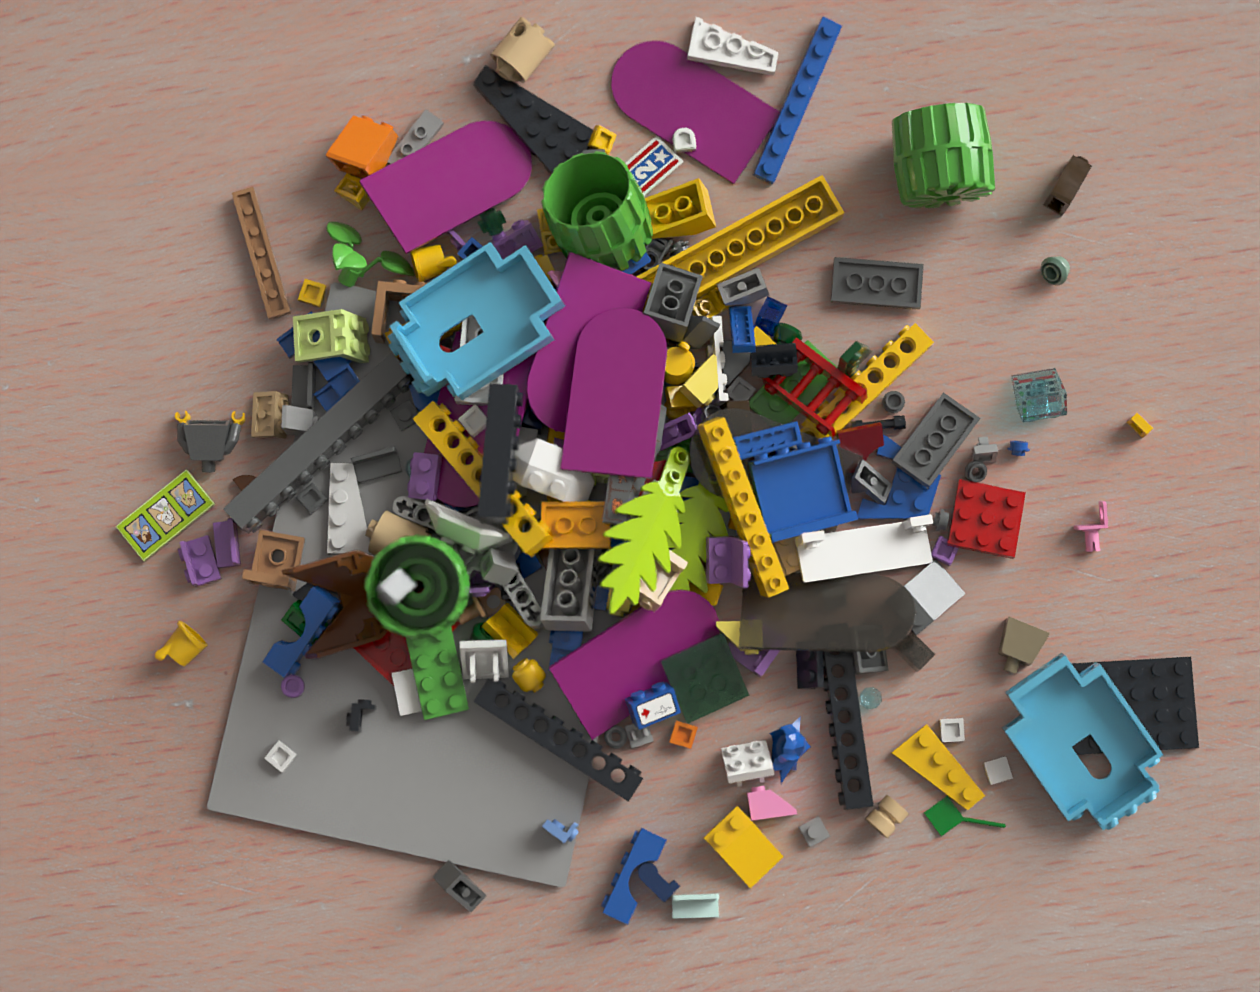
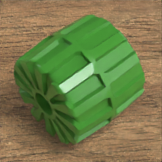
(943, 155)
(597, 210)
(444, 592)

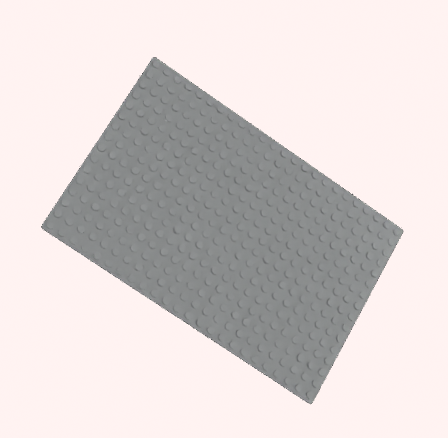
(407, 784)

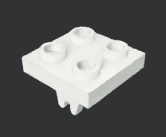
(484, 659)
(747, 762)

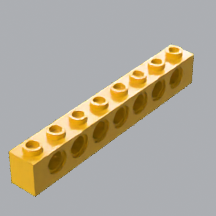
(919, 344)
(428, 421)
(742, 506)

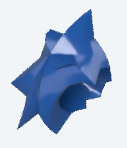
(787, 748)

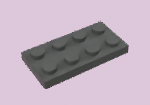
(877, 283)
(935, 440)

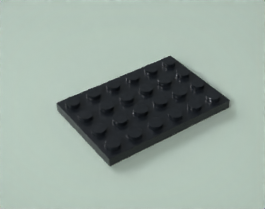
(1159, 695)

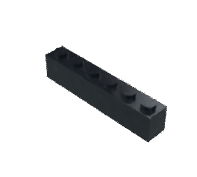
(499, 454)

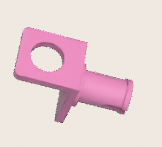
(1091, 530)

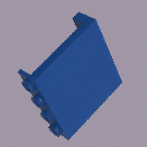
(801, 489)

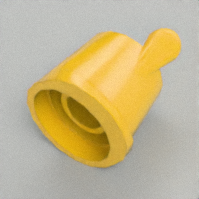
(430, 262)
(679, 364)
(182, 645)

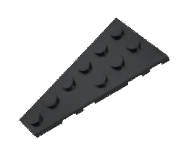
(539, 125)

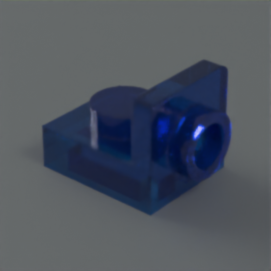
(770, 315)

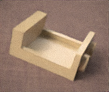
(653, 600)

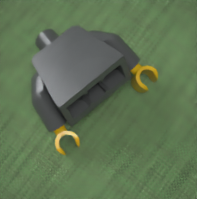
(208, 438)

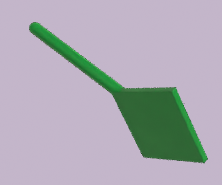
(946, 816)

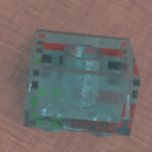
(1039, 395)

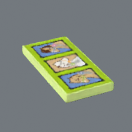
(165, 515)

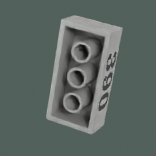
(570, 589)

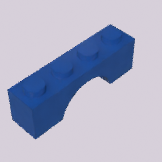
(317, 609)
(620, 903)

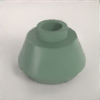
(1055, 270)

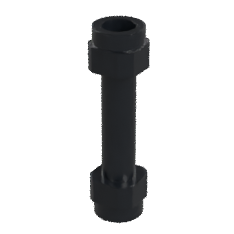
(897, 422)

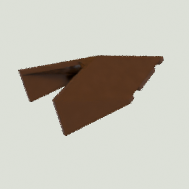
(354, 622)

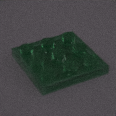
(704, 677)

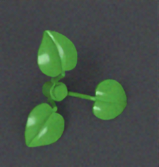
(352, 262)

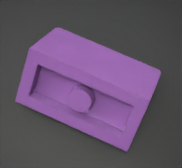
(226, 544)

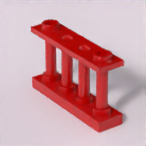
(835, 379)

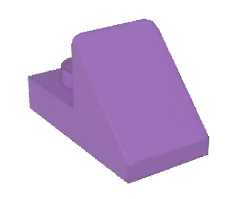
(678, 431)

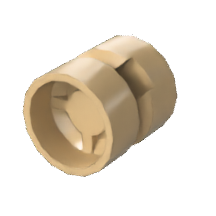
(887, 815)

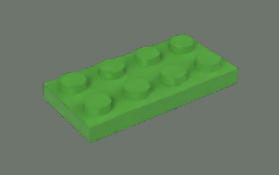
(437, 675)

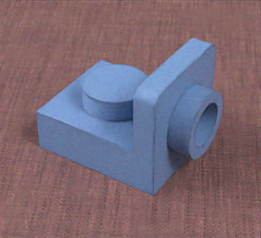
(556, 829)

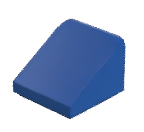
(528, 564)

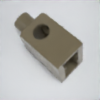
(1020, 644)

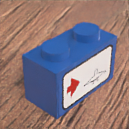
(652, 705)

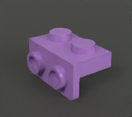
(424, 476)

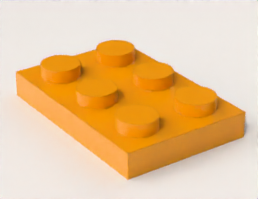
(575, 525)

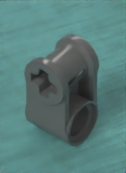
(657, 251)

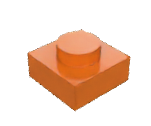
(683, 734)

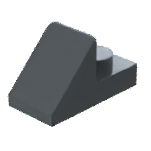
(871, 482)

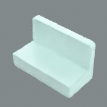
(695, 905)

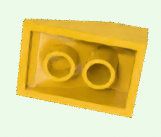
(681, 210)
(743, 847)

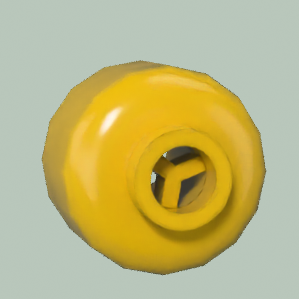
(528, 675)

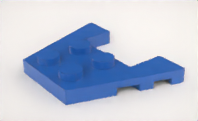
(906, 496)

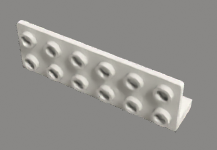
(864, 549)

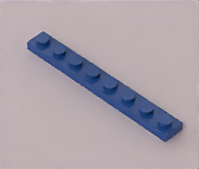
(797, 100)

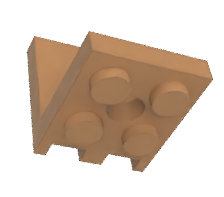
(385, 293)
(265, 570)

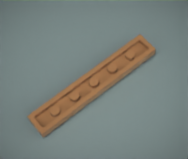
(261, 253)

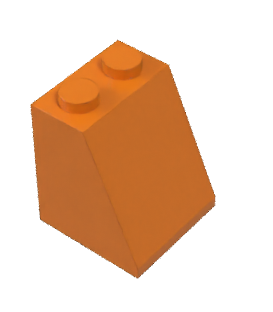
(362, 147)

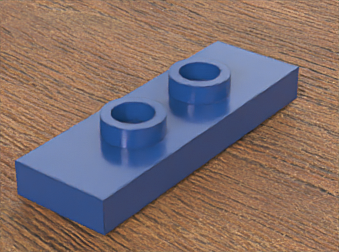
(742, 329)
(768, 440)

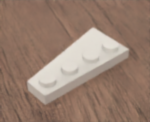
(721, 48)
(716, 342)
(346, 512)

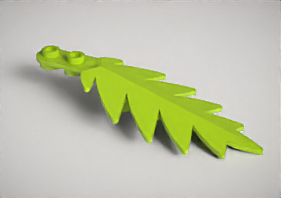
(697, 522)
(647, 533)

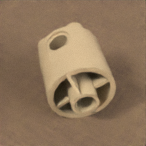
(521, 51)
(391, 528)

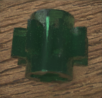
(492, 222)

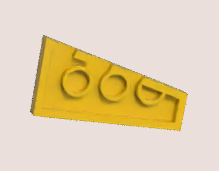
(935, 763)

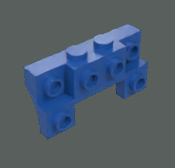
(335, 370)
(567, 641)

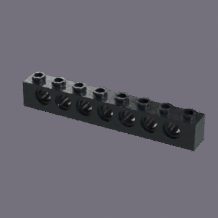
(487, 699)
(862, 797)

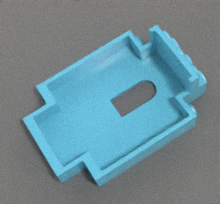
(506, 299)
(1061, 710)

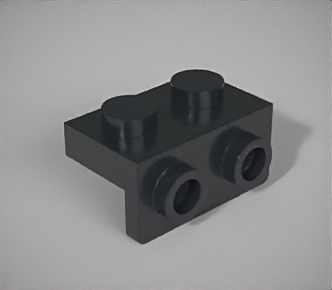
(774, 360)
(810, 669)

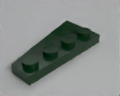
(853, 357)

